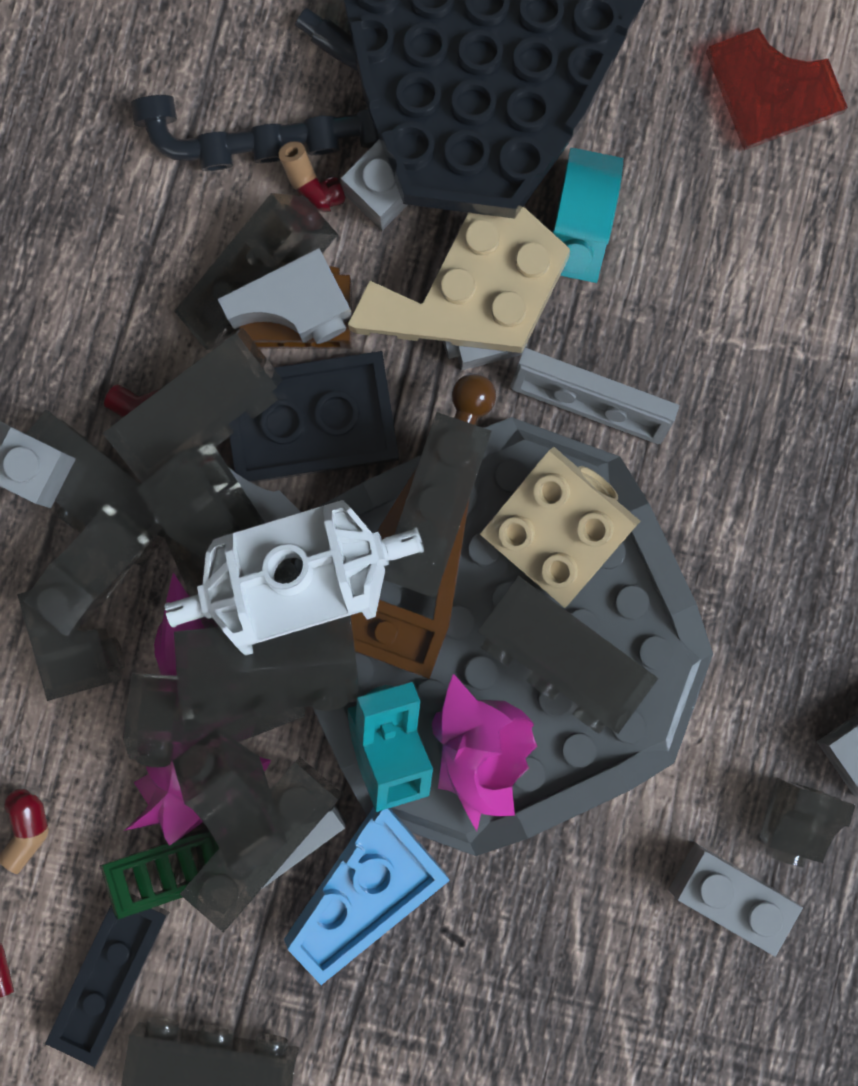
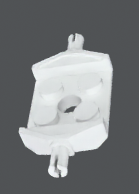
(338, 575)

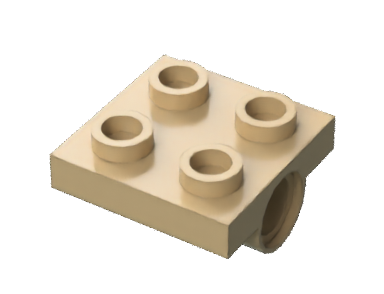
(560, 526)

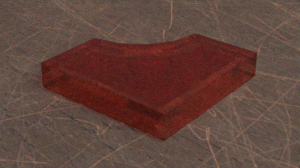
(772, 92)

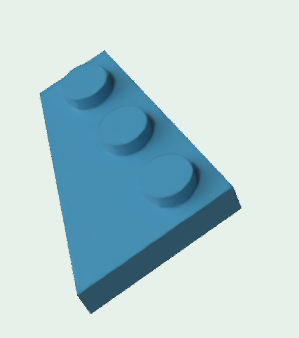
(364, 895)

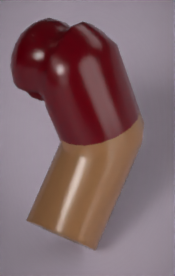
(304, 180)
(28, 826)

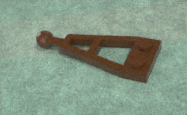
(397, 633)

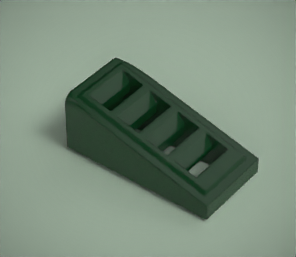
(117, 886)

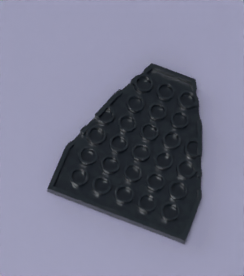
(481, 90)

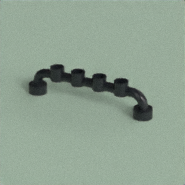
(265, 140)

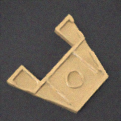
(484, 291)

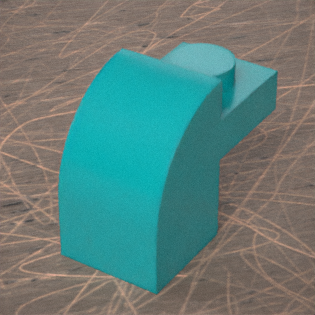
(587, 210)
(389, 746)

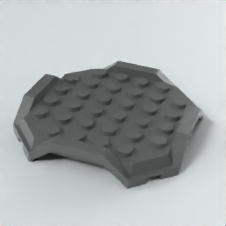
(631, 601)

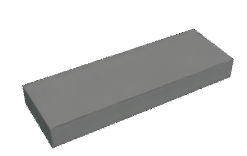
(594, 396)

